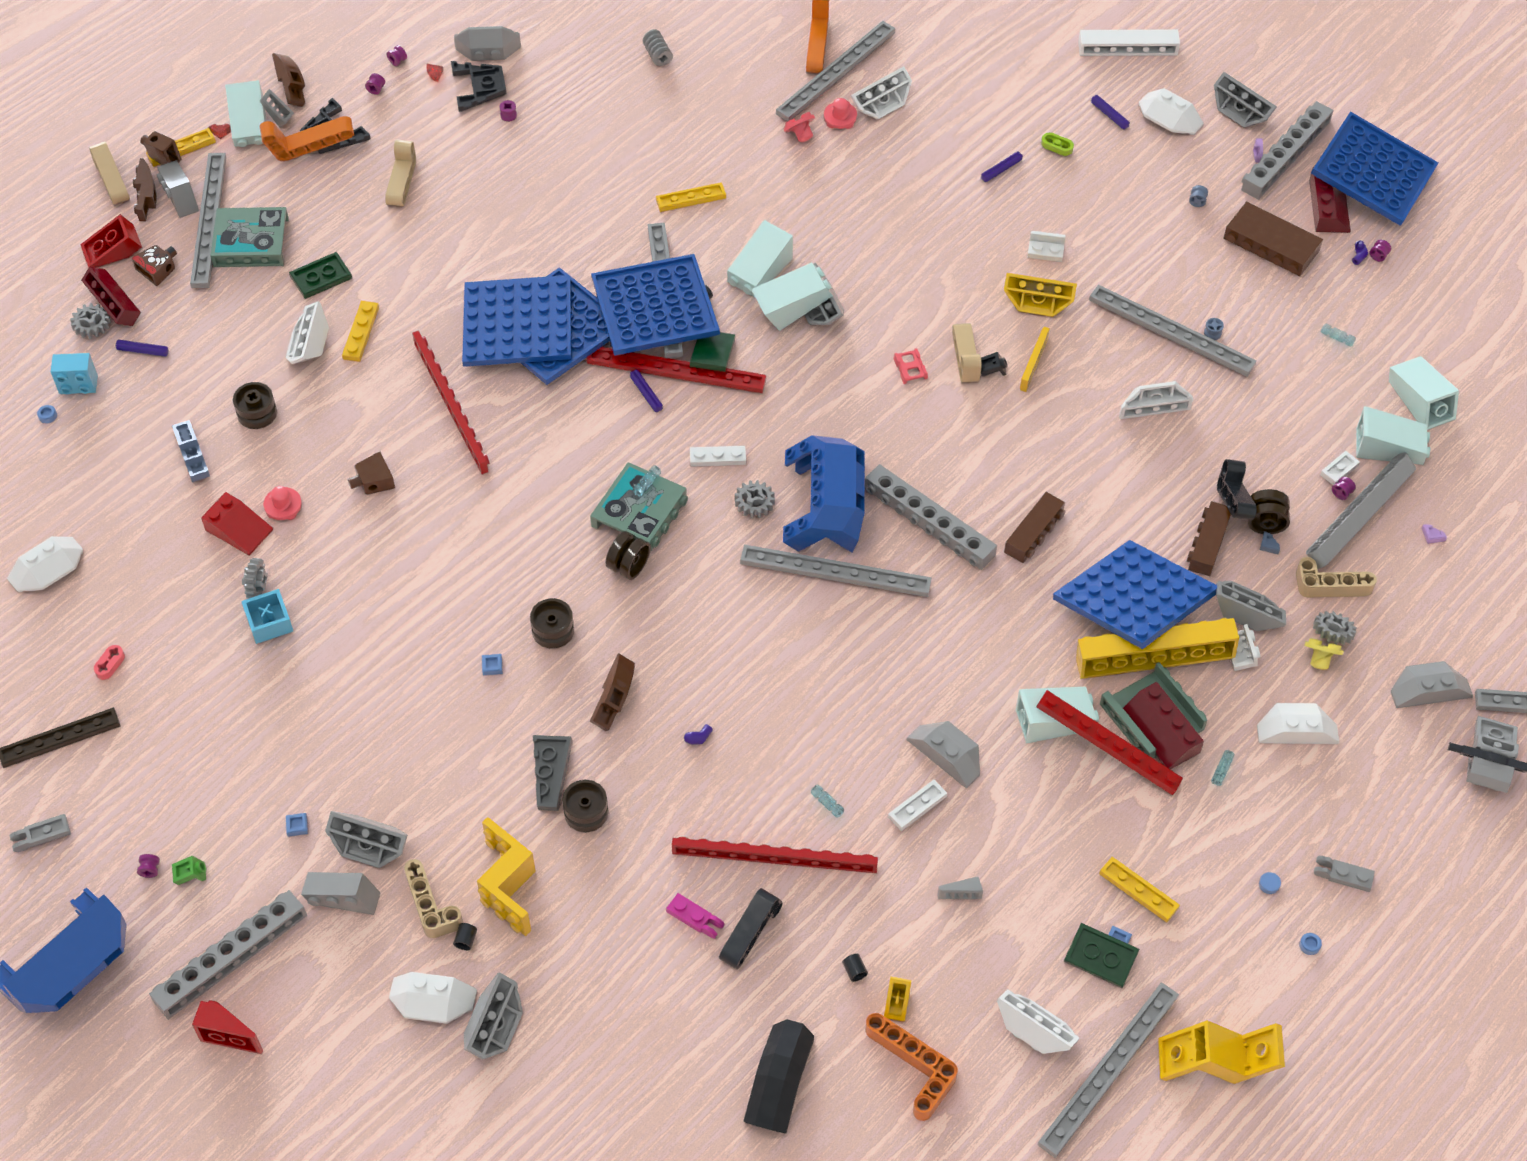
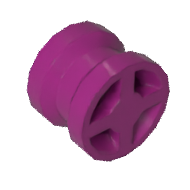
(396, 55)
(375, 84)
(508, 110)
(1380, 250)
(1343, 488)
(148, 865)

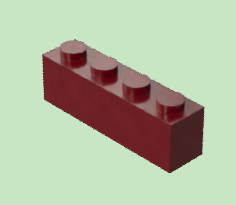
(111, 296)

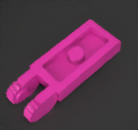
(694, 915)

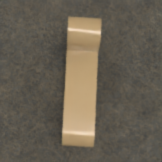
(109, 172)
(401, 173)
(967, 359)
(1307, 574)
(425, 898)

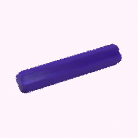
(1109, 111)
(1001, 166)
(144, 348)
(646, 391)

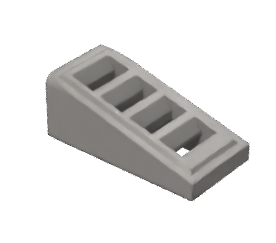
(283, 108)
(963, 889)

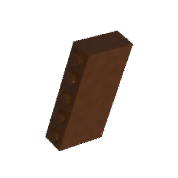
(1273, 238)

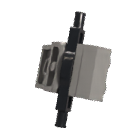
(1492, 755)

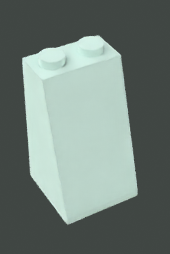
(245, 112)
(761, 258)
(792, 295)
(1425, 392)
(1386, 435)
(1039, 725)

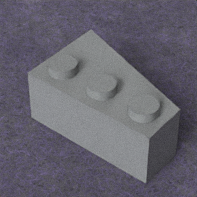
(177, 188)
(341, 891)

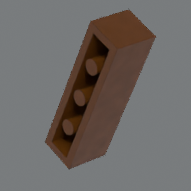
(1035, 527)
(1209, 539)

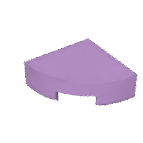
(1258, 149)
(1433, 535)

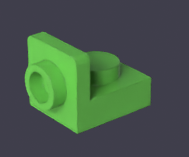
(188, 869)

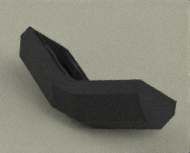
(779, 1076)

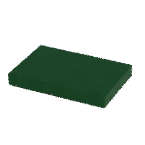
(320, 275)
(713, 352)
(1101, 955)

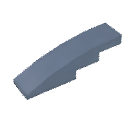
(190, 451)

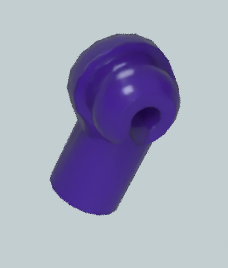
(1361, 252)
(698, 738)

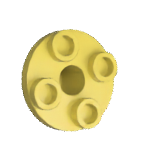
(1322, 653)

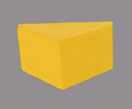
(897, 998)

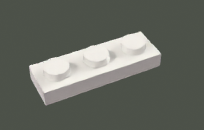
(717, 456)
(917, 805)

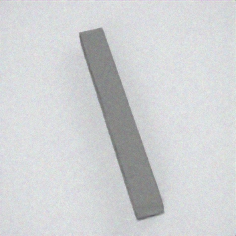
(1361, 510)

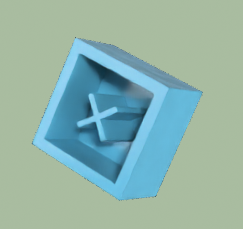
(74, 373)
(267, 616)

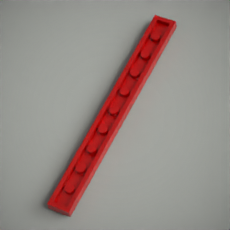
(678, 370)
(453, 406)
(774, 855)

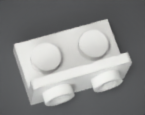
(1046, 246)

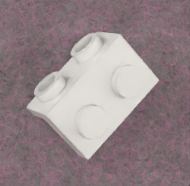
(1247, 653)

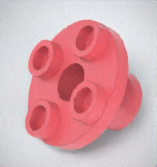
(840, 114)
(801, 127)
(282, 503)

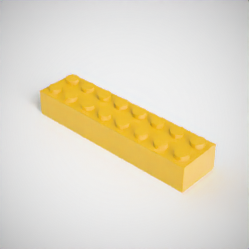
(1176, 647)

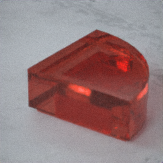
(434, 71)
(220, 130)

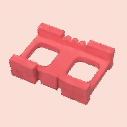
(903, 367)

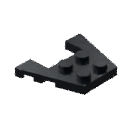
(486, 83)
(330, 110)

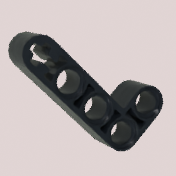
(1234, 492)
(750, 927)

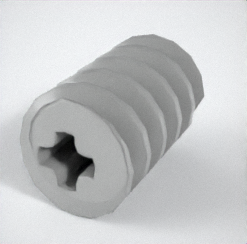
(657, 47)

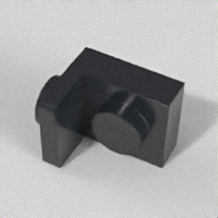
(993, 363)

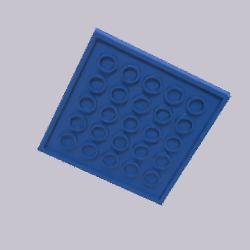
(1374, 168)
(655, 304)
(517, 320)
(587, 333)
(1136, 593)

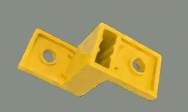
(506, 877)
(1221, 1052)

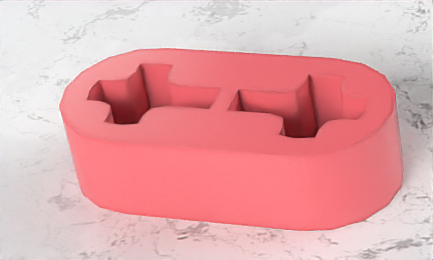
(109, 662)

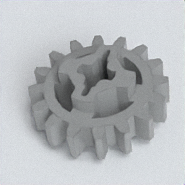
(90, 320)
(755, 499)
(254, 578)
(1334, 627)

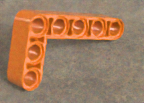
(817, 36)
(307, 140)
(915, 1059)

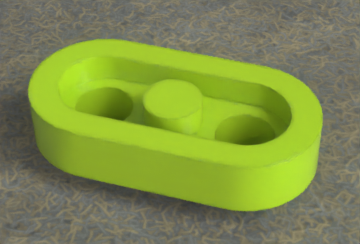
(1057, 144)

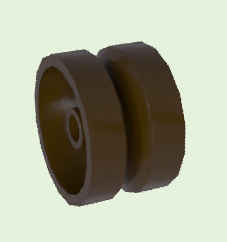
(254, 405)
(1271, 512)
(628, 555)
(552, 623)
(585, 805)

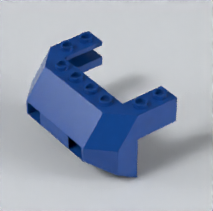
(835, 492)
(68, 959)

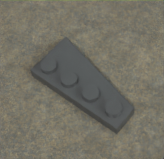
(551, 765)

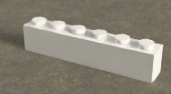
(1129, 42)

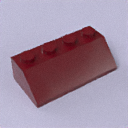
(1328, 207)
(1164, 726)

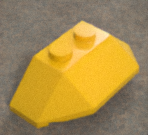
(1039, 294)

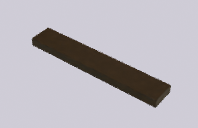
(59, 737)

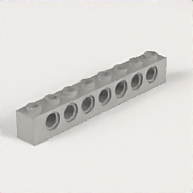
(1286, 150)
(939, 517)
(206, 978)

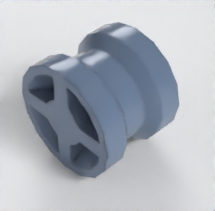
(1198, 196)
(1214, 328)

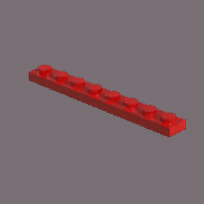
(1109, 742)

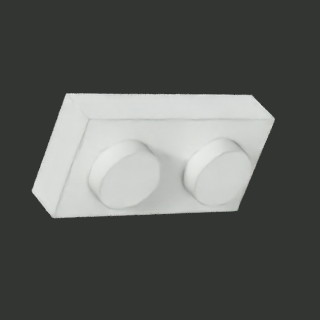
(1340, 468)

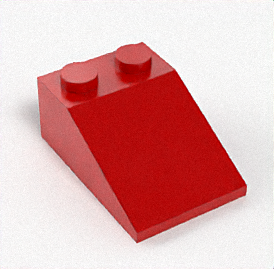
(111, 243)
(236, 524)
(220, 1027)

